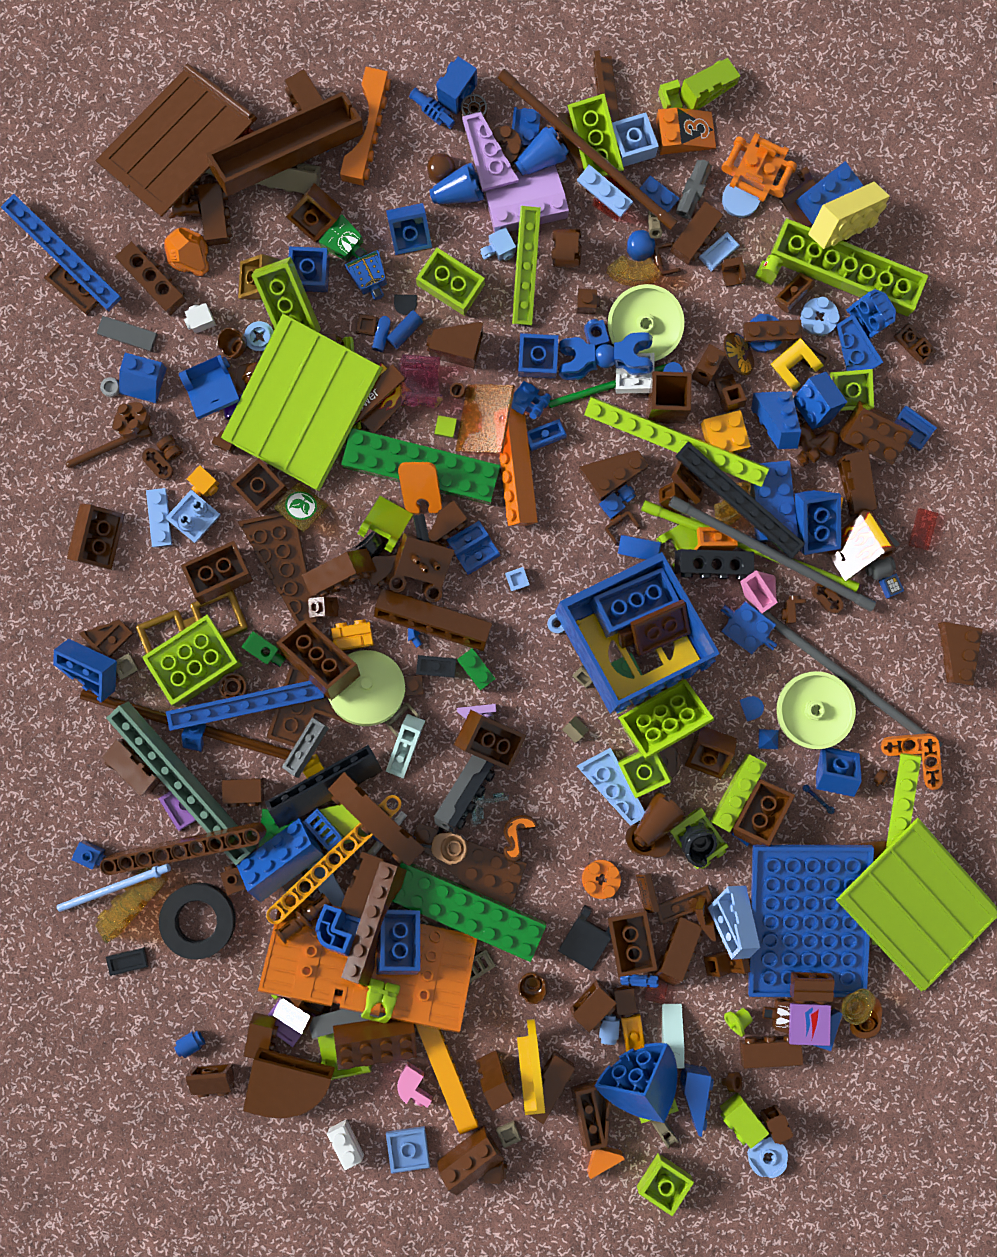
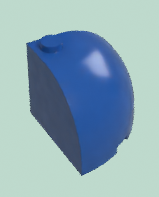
(642, 1082)

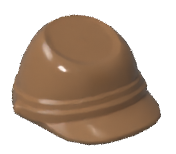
(449, 848)

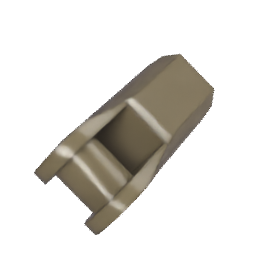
(655, 227)
(663, 1128)

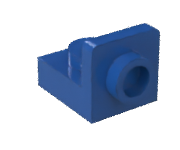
(193, 737)

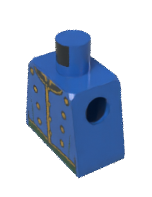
(368, 274)

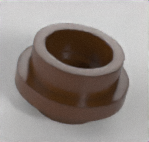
(881, 777)

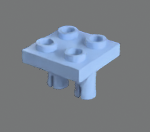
(193, 516)

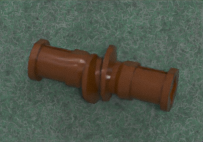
(302, 918)

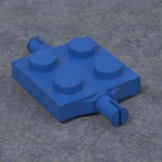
(748, 627)

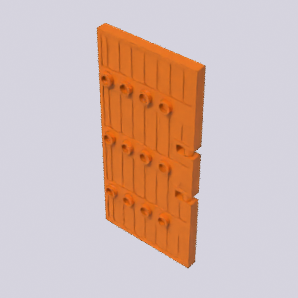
(430, 998)

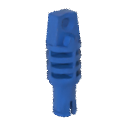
(432, 108)

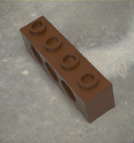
(130, 256)

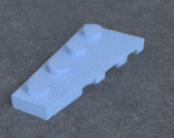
(609, 780)

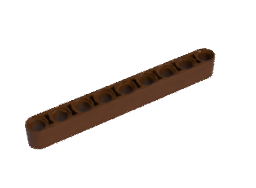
(190, 845)

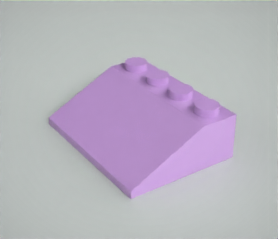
(535, 190)

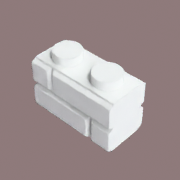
(345, 1144)

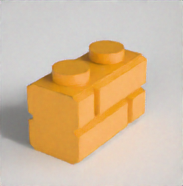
(353, 636)

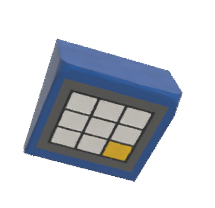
(891, 586)

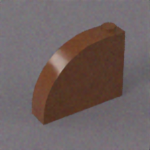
(285, 1085)

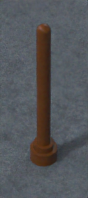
(107, 447)

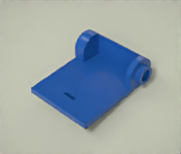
(209, 386)

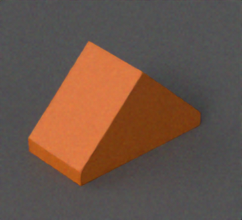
(603, 1159)

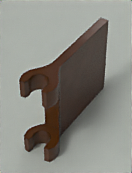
(789, 198)

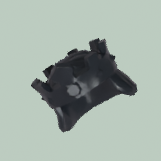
(698, 844)

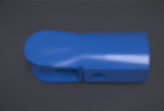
(381, 334)

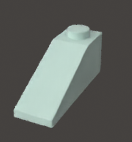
(405, 745)
(673, 1030)

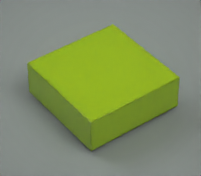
(445, 426)

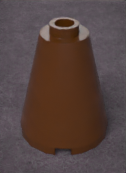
(658, 820)

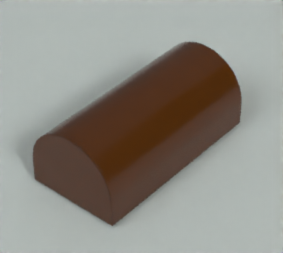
(794, 292)

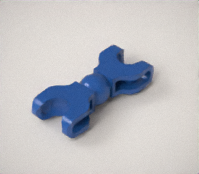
(605, 356)

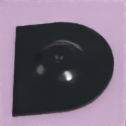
(405, 303)

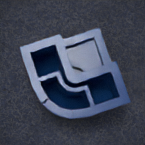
(336, 930)

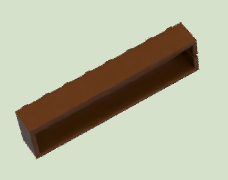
(285, 143)

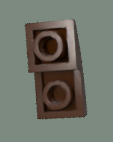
(914, 344)

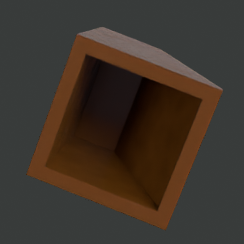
(457, 343)
(669, 397)

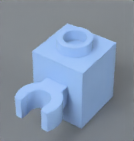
(500, 244)

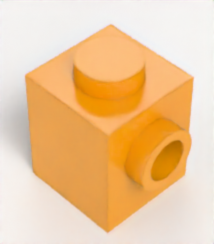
(203, 482)

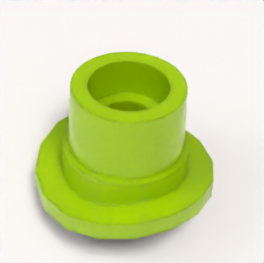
(738, 1021)

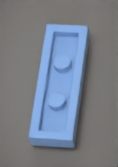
(604, 191)
(158, 511)

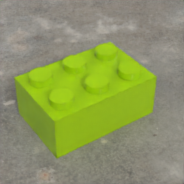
(450, 281)

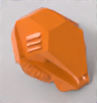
(187, 251)

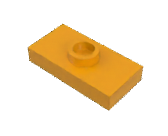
(633, 1032)

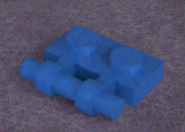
(525, 396)

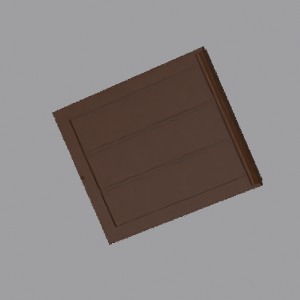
(169, 140)

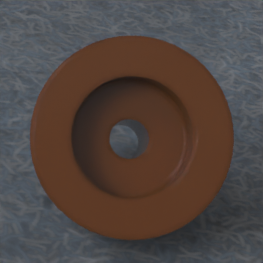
(733, 1082)

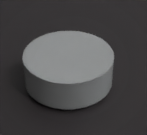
(110, 387)

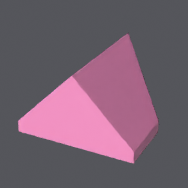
(760, 590)

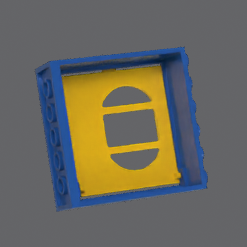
(593, 646)

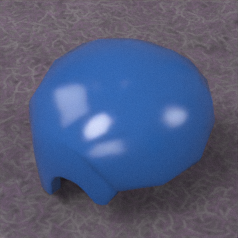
(640, 245)

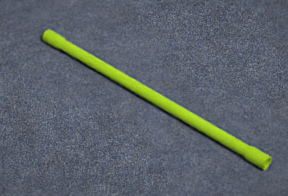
(658, 511)

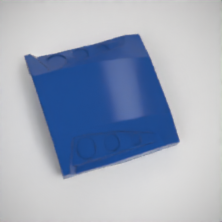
(873, 312)

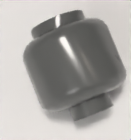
(881, 568)

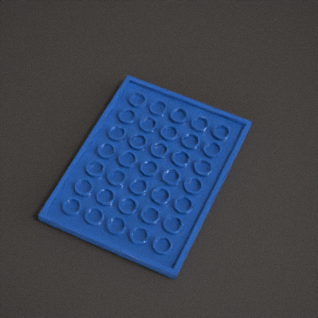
(800, 919)

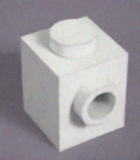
(199, 318)

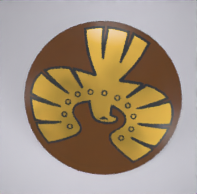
(738, 353)

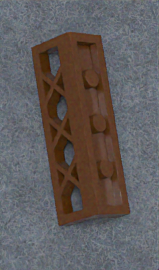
(606, 83)

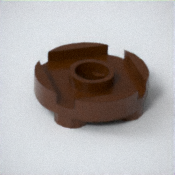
(514, 141)
(125, 413)

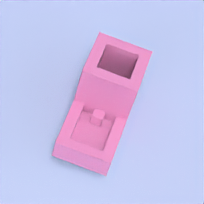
(408, 1086)

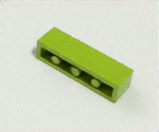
(738, 792)

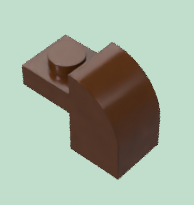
(730, 393)
(720, 964)

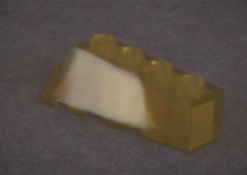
(128, 906)

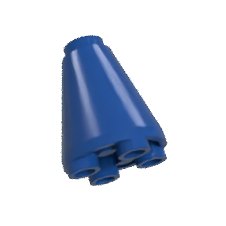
(542, 153)
(458, 187)

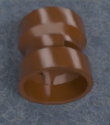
(169, 447)

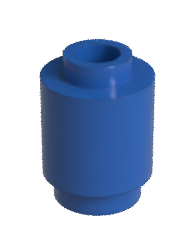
(189, 1044)

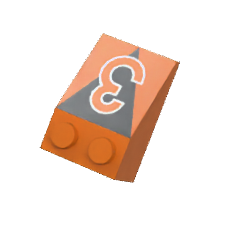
(684, 130)

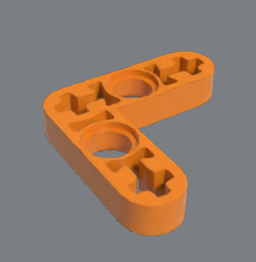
(920, 748)

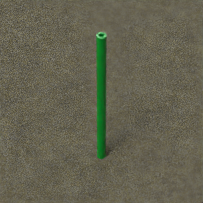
(590, 391)

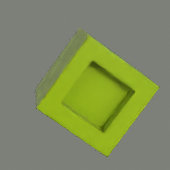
(670, 95)

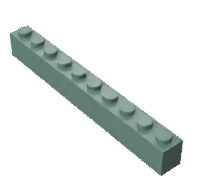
(174, 774)

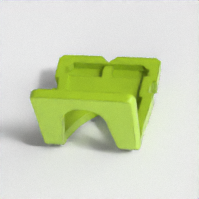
(381, 993)

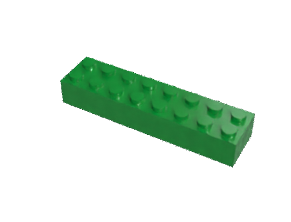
(456, 473)
(470, 912)

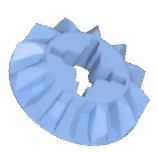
(258, 327)

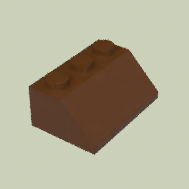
(95, 536)
(763, 814)
(632, 942)
(469, 1161)

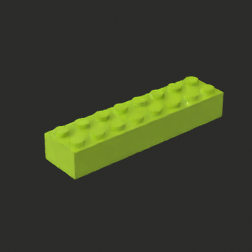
(848, 267)

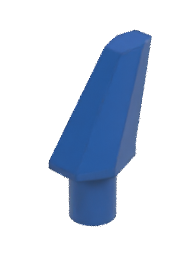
(413, 635)

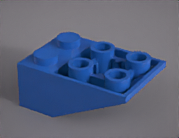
(695, 1085)

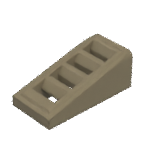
(485, 954)

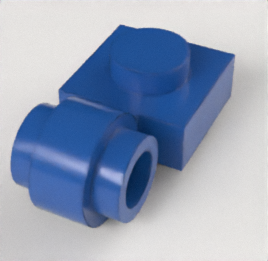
(613, 505)

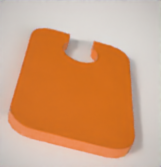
(418, 482)

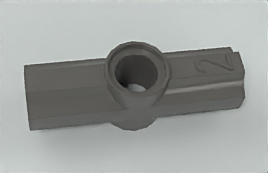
(693, 189)

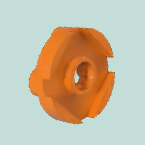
(594, 870)

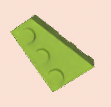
(709, 84)

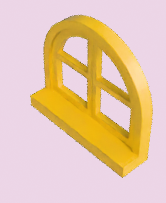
(531, 1071)

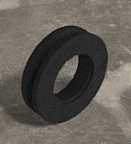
(177, 940)

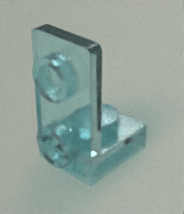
(478, 813)

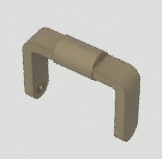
(400, 712)

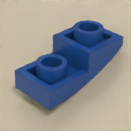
(638, 547)

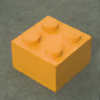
(726, 432)

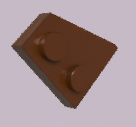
(688, 482)
(108, 637)

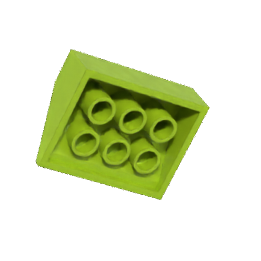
(191, 661)
(665, 719)

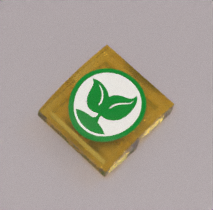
(301, 506)

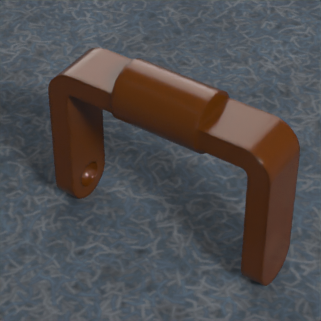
(658, 260)
(616, 520)

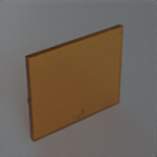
(485, 418)

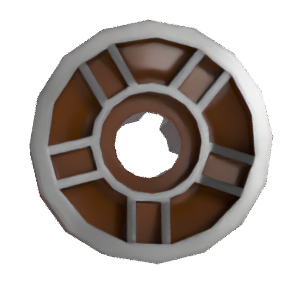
(475, 101)

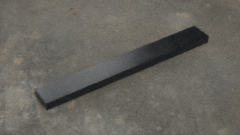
(739, 500)

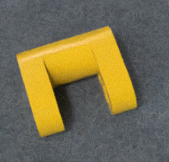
(790, 358)

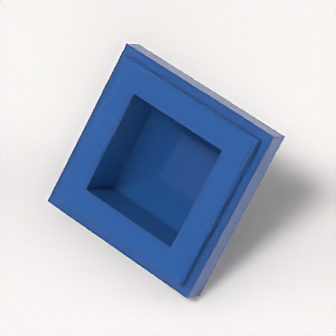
(768, 739)

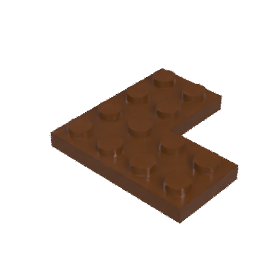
(291, 720)

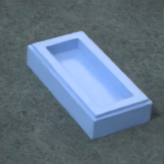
(719, 251)

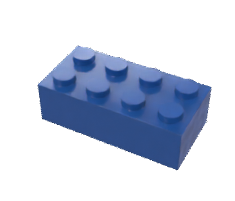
(777, 496)
(632, 601)
(279, 860)

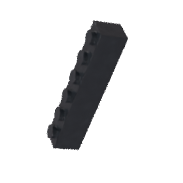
(314, 790)

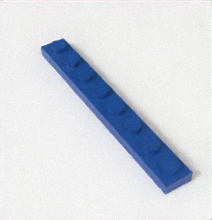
(61, 252)
(242, 705)

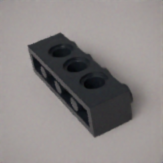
(684, 563)

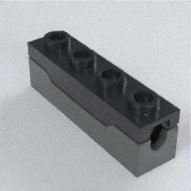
(464, 794)

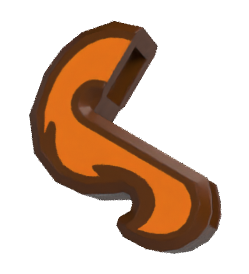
(512, 835)

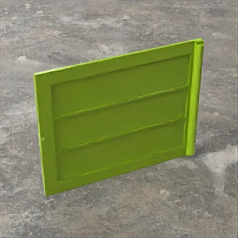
(301, 402)
(919, 905)

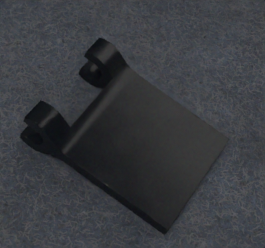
(585, 941)

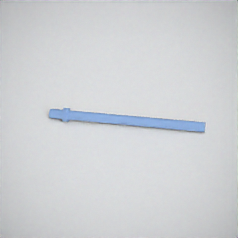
(155, 872)

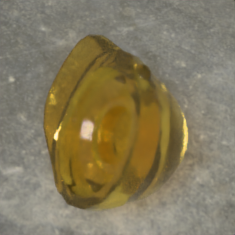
(857, 1006)

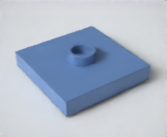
(408, 1149)

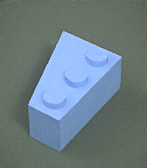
(735, 922)

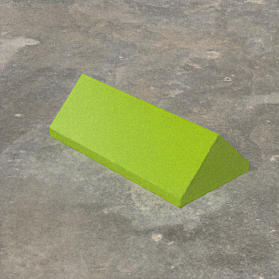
(594, 125)

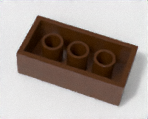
(318, 659)
(373, 1043)

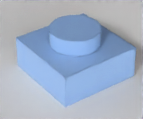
(517, 579)

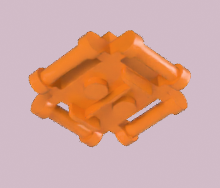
(759, 167)

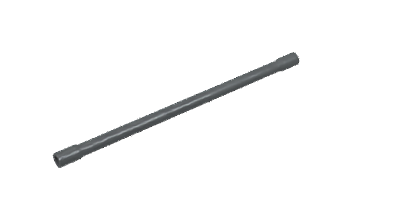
(685, 508)
(848, 678)

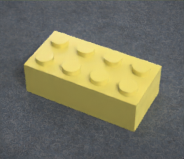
(849, 215)

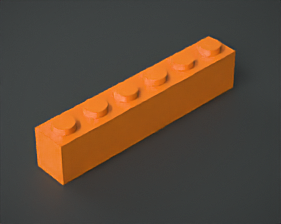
(518, 474)

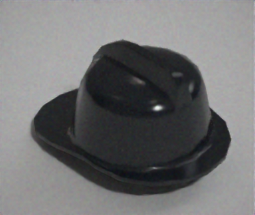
(372, 543)

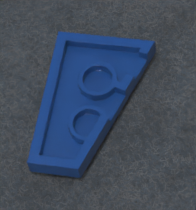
(856, 346)

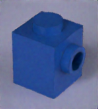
(88, 855)

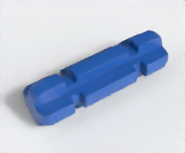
(640, 980)

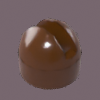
(454, 389)

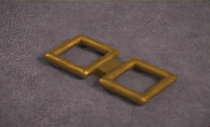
(183, 624)

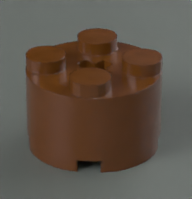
(566, 248)

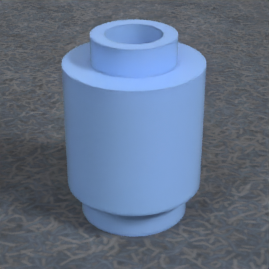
(609, 1030)

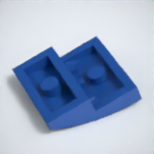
(473, 547)

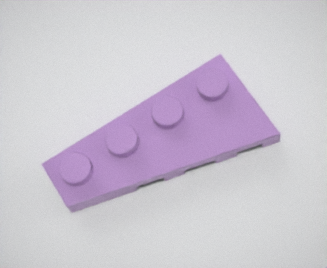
(489, 160)

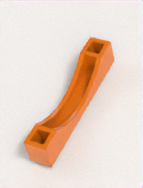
(356, 162)

